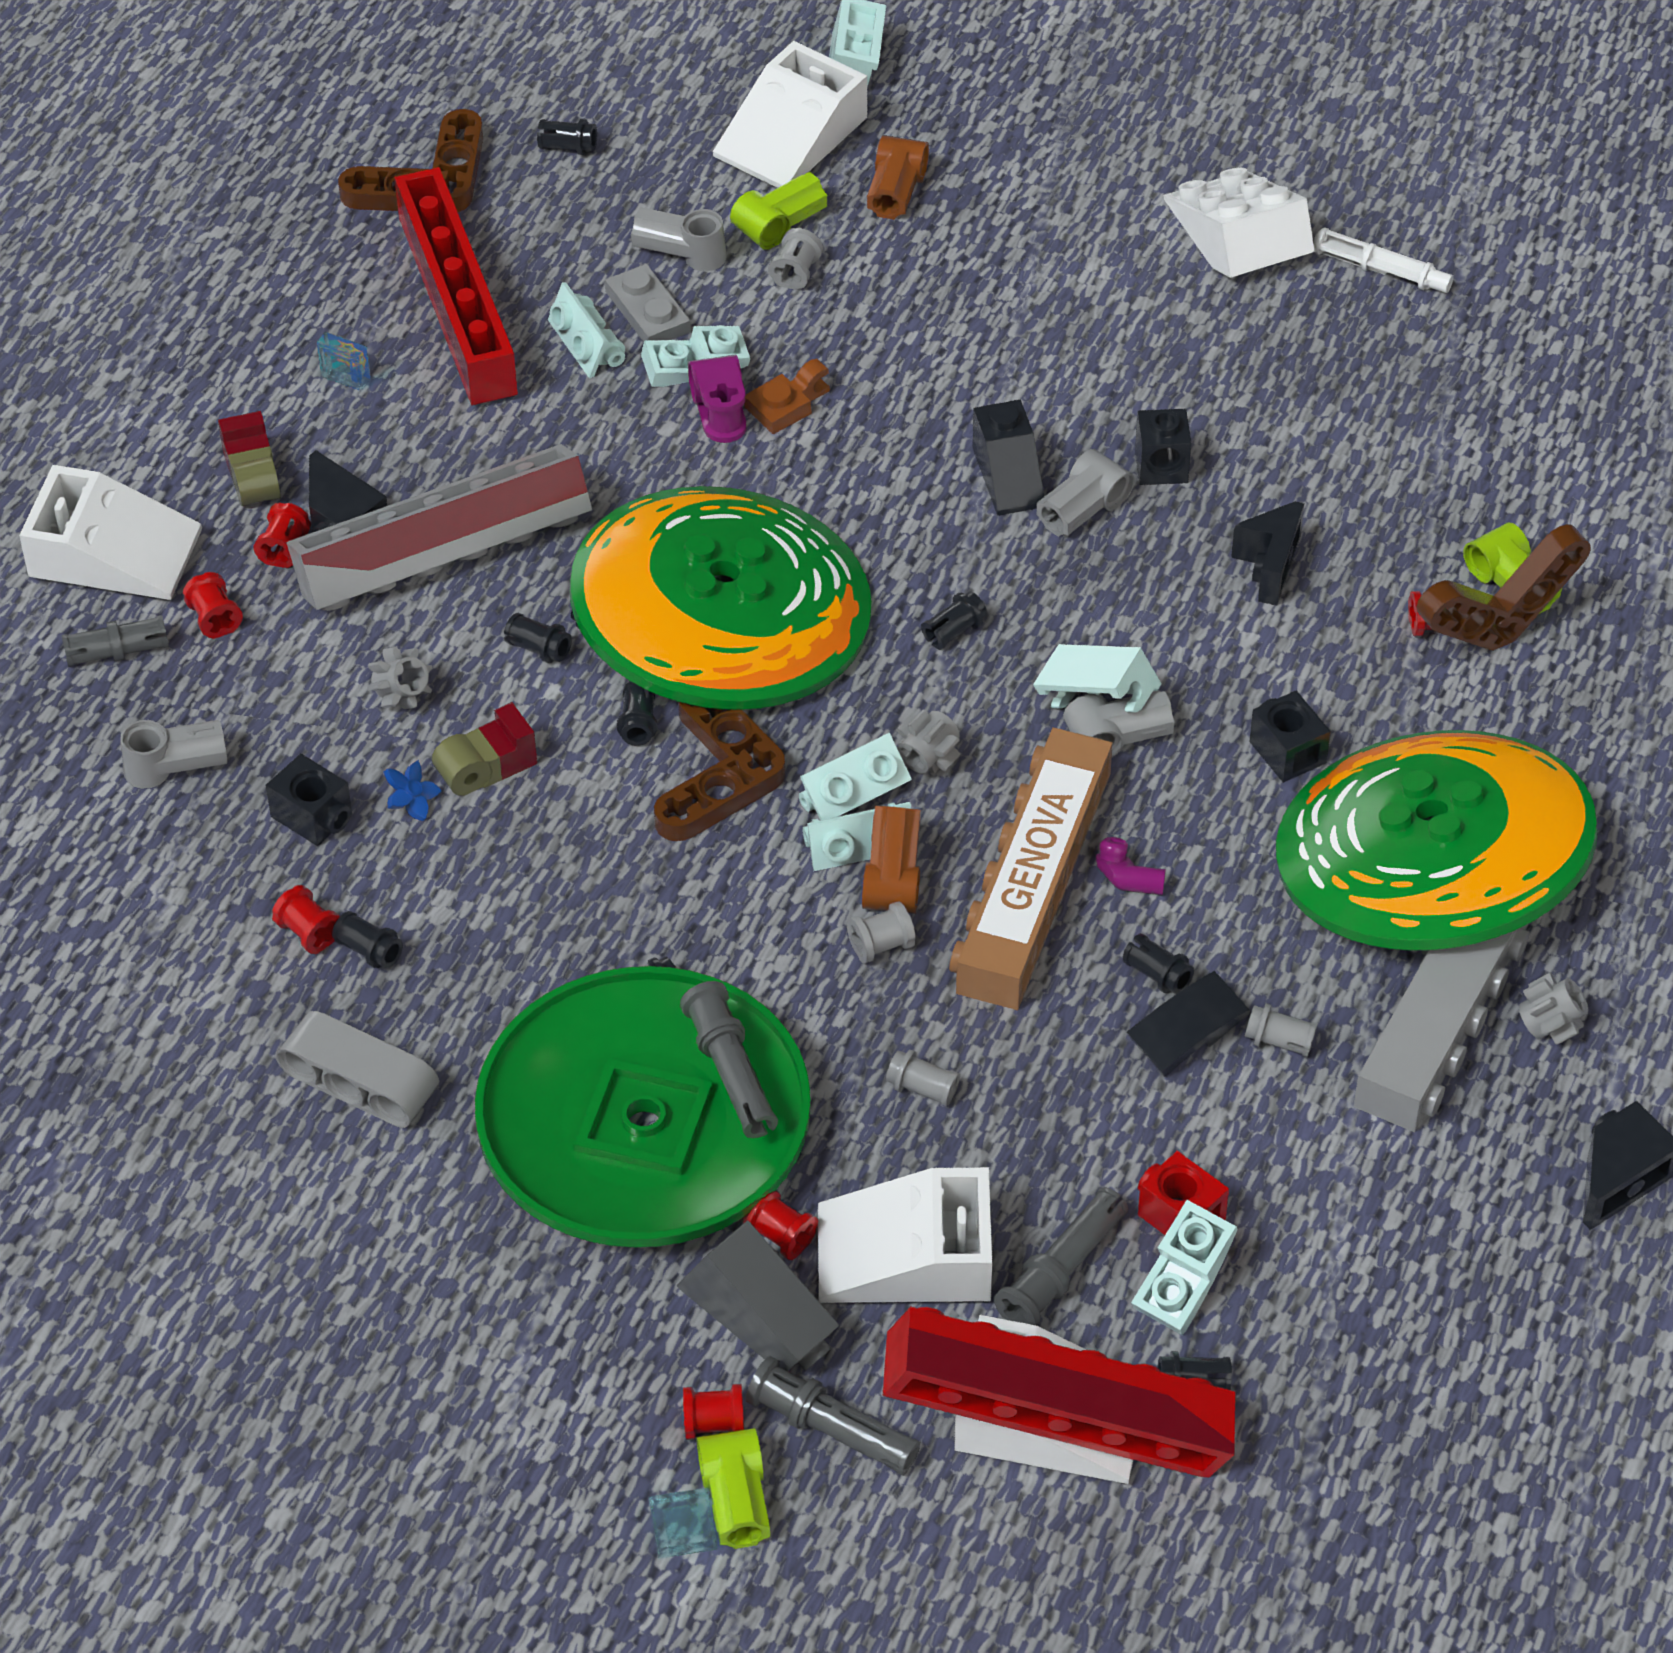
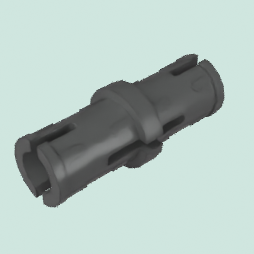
(115, 640)

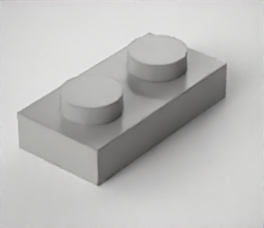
(647, 305)

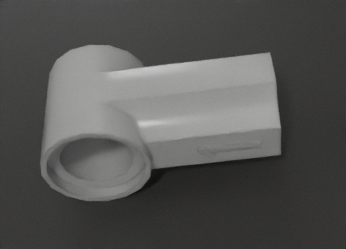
(693, 236)
(1092, 485)
(1110, 722)
(156, 751)

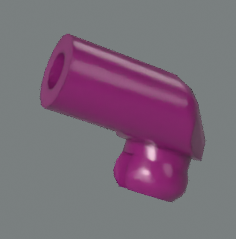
(1123, 872)

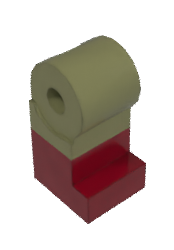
(249, 458)
(487, 752)

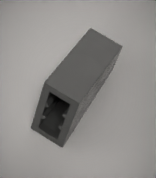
(760, 1300)

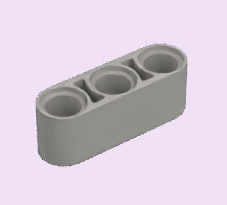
(357, 1068)

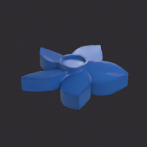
(411, 791)

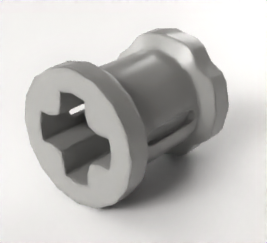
(801, 261)
(881, 932)

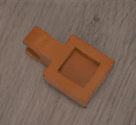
(786, 401)

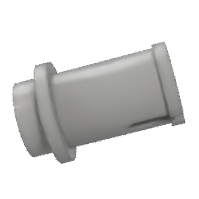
(1280, 1030)
(922, 1077)

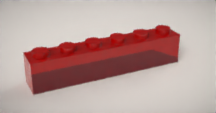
(456, 286)
(1059, 1392)

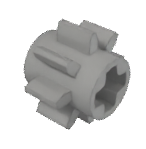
(413, 682)
(928, 741)
(1553, 1008)

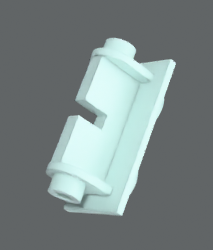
(584, 331)
(854, 778)
(841, 838)

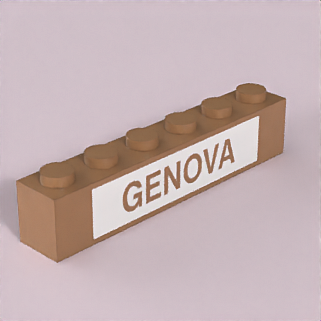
(1032, 869)

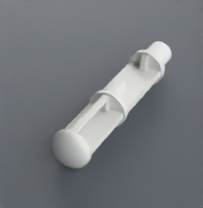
(1380, 260)

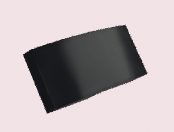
(1187, 1021)

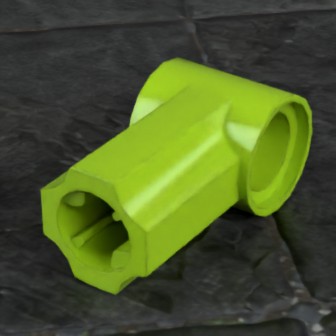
(770, 216)
(1499, 555)
(734, 1476)

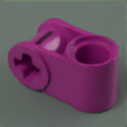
(719, 396)

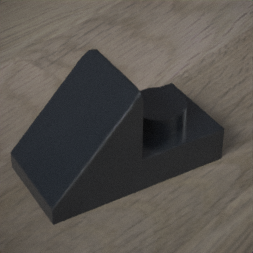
(1270, 544)

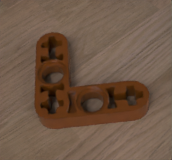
(447, 147)
(1502, 618)
(733, 771)

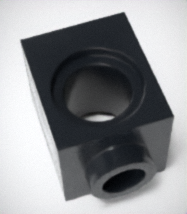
(1162, 446)
(1289, 736)
(309, 800)

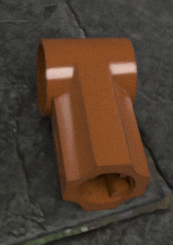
(897, 170)
(893, 861)

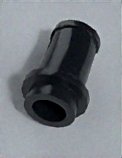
(567, 135)
(955, 619)
(547, 641)
(637, 721)
(378, 945)
(1169, 970)
(1196, 1368)

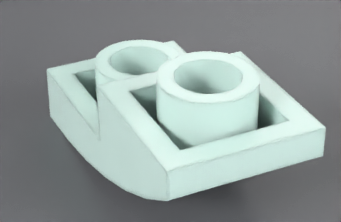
(668, 359)
(1186, 1267)

